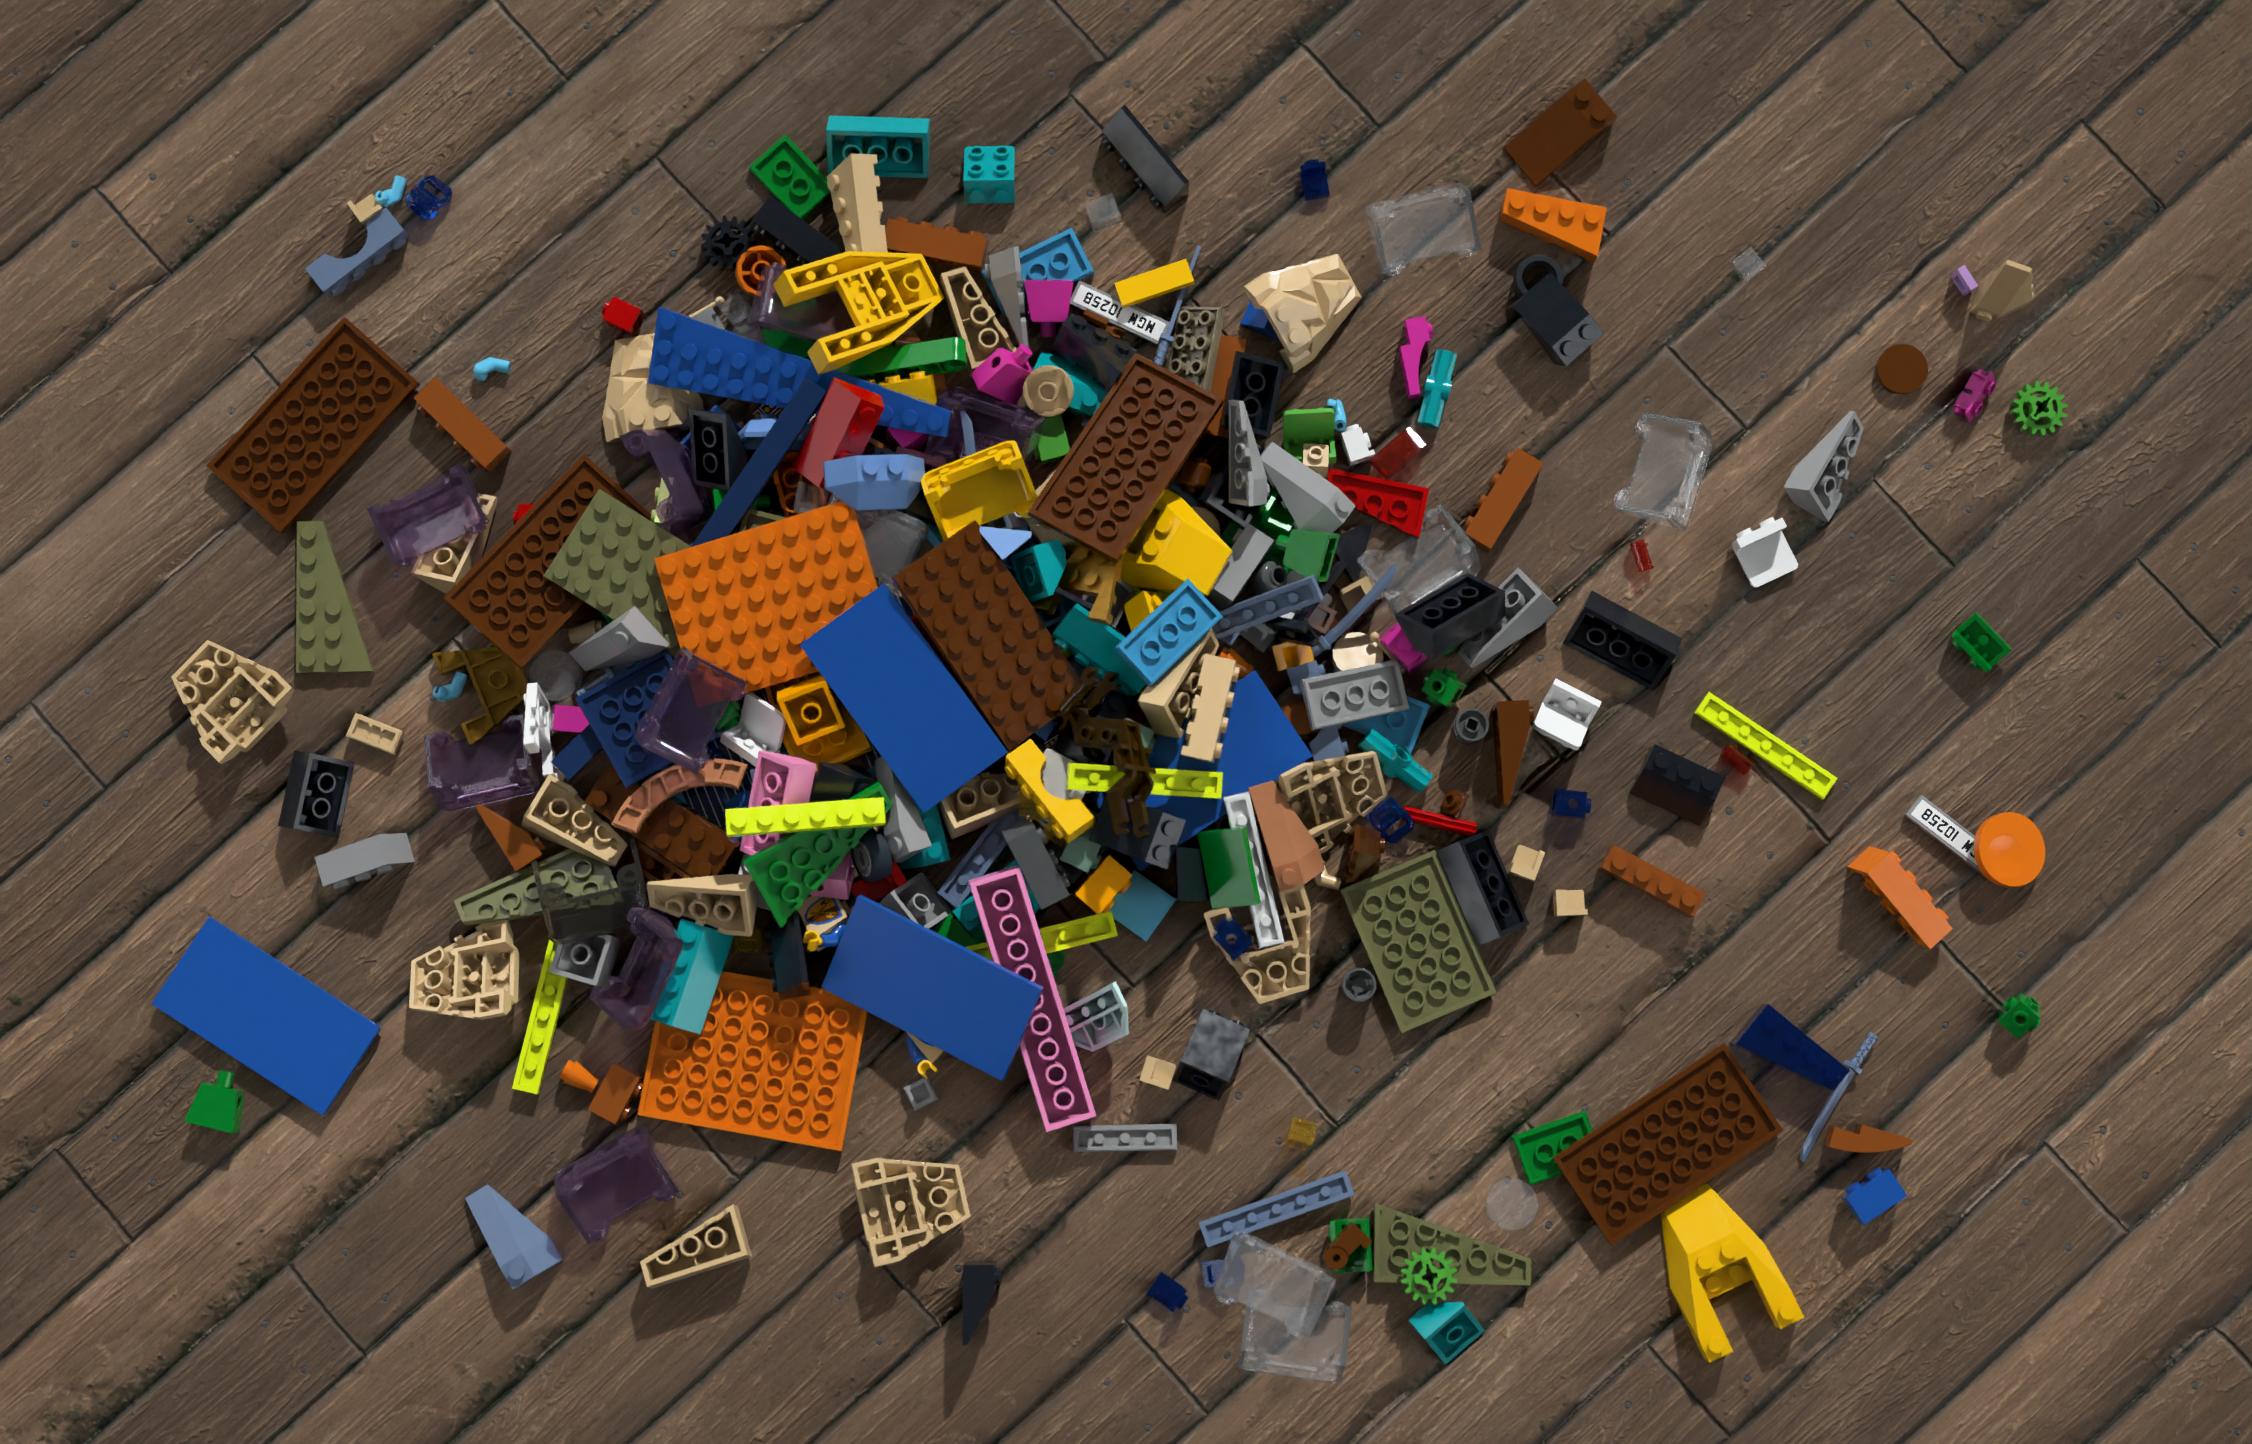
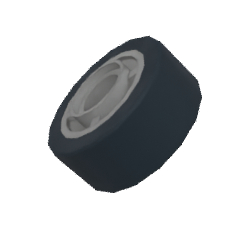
(872, 857)

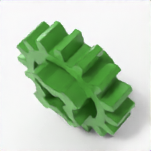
(2046, 415)
(1440, 1273)

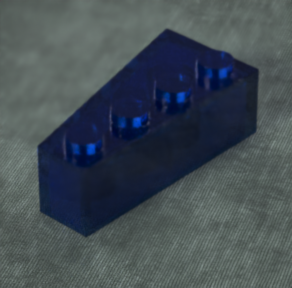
(1787, 1047)

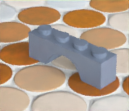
(382, 237)
(1327, 742)

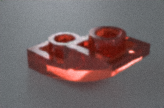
(1397, 452)

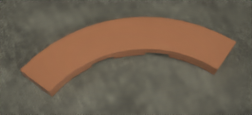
(671, 782)

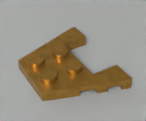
(1087, 575)
(497, 683)

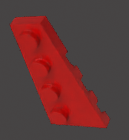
(1385, 500)

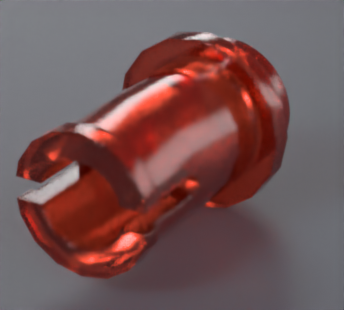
(1641, 555)
(1736, 759)

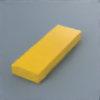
(1154, 283)

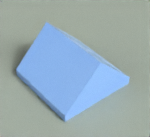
(1004, 540)

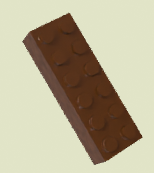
(671, 829)

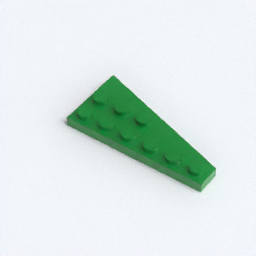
(803, 860)

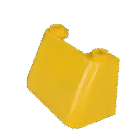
(979, 488)

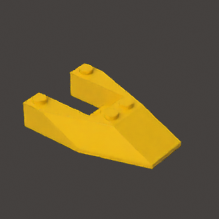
(878, 289)
(1173, 548)
(1712, 1253)

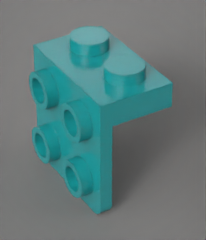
(989, 174)

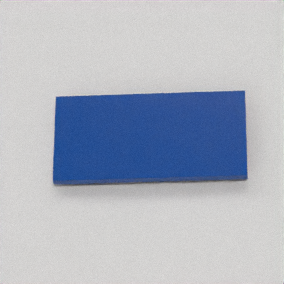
(904, 698)
(1255, 750)
(932, 987)
(266, 1015)

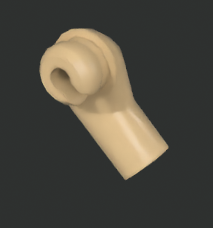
(1327, 881)

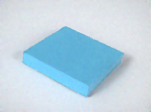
(1141, 906)

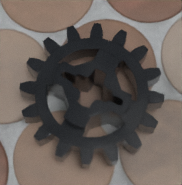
(718, 243)

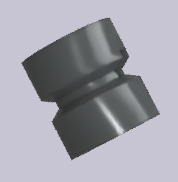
(1470, 726)
(1358, 985)

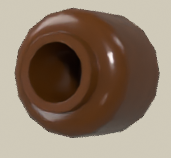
(1194, 474)

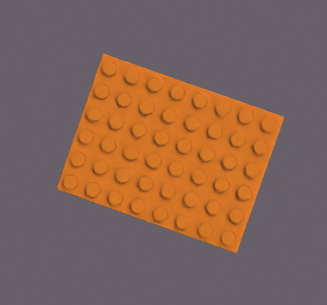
(767, 591)
(760, 1065)

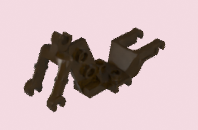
(1115, 735)

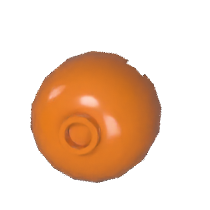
(751, 266)

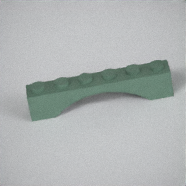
(1083, 852)

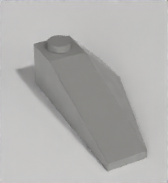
(1007, 283)
(1246, 471)
(1818, 477)
(1306, 494)
(1525, 611)
(620, 642)
(903, 826)

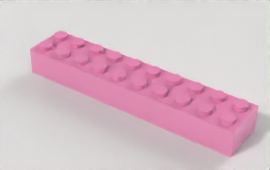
(1047, 1042)

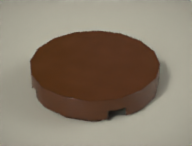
(1901, 369)

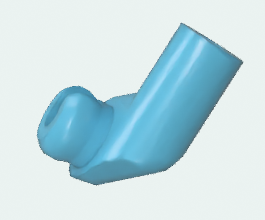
(392, 195)
(488, 365)
(1340, 417)
(451, 690)

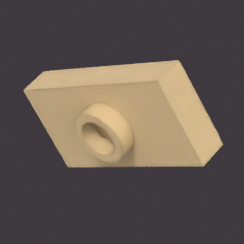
(375, 733)

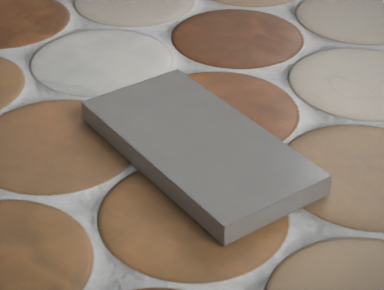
(1354, 694)

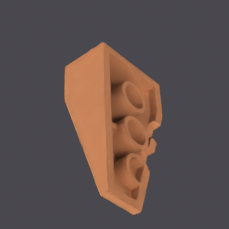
(1288, 844)

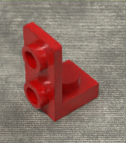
(879, 888)

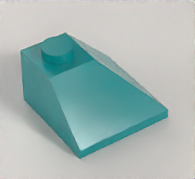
(1039, 569)
(1447, 1327)

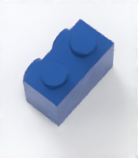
(1873, 1195)

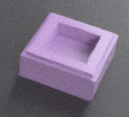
(1964, 280)

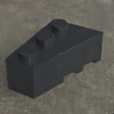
(1093, 349)

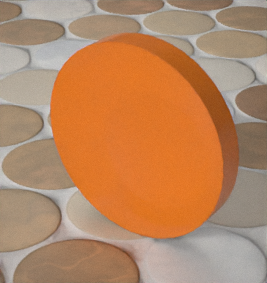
(2009, 849)

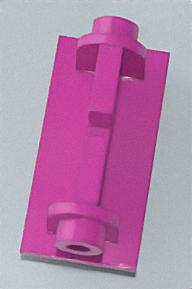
(1972, 404)

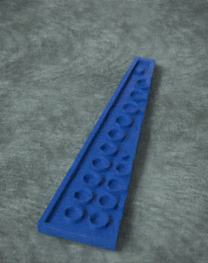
(727, 365)

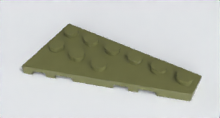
(325, 618)
(518, 894)
(1475, 1260)

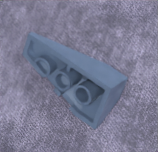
(512, 1237)

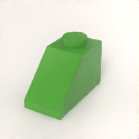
(1052, 441)

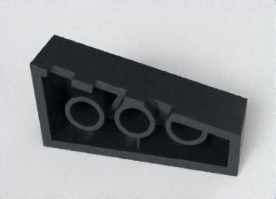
(792, 233)

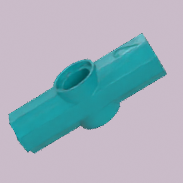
(1436, 388)
(1396, 761)

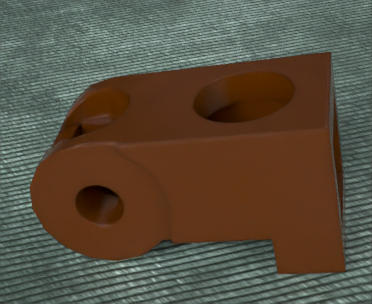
(1343, 1245)

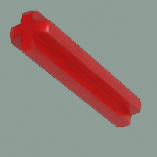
(1441, 821)

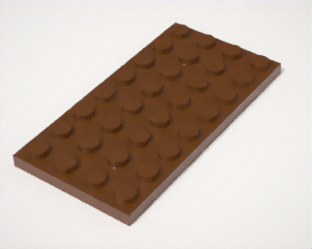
(313, 425)
(1125, 458)
(507, 588)
(988, 634)
(1667, 1144)

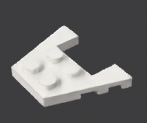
(538, 727)

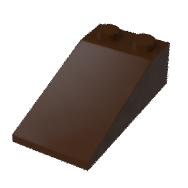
(1560, 132)
(1510, 734)

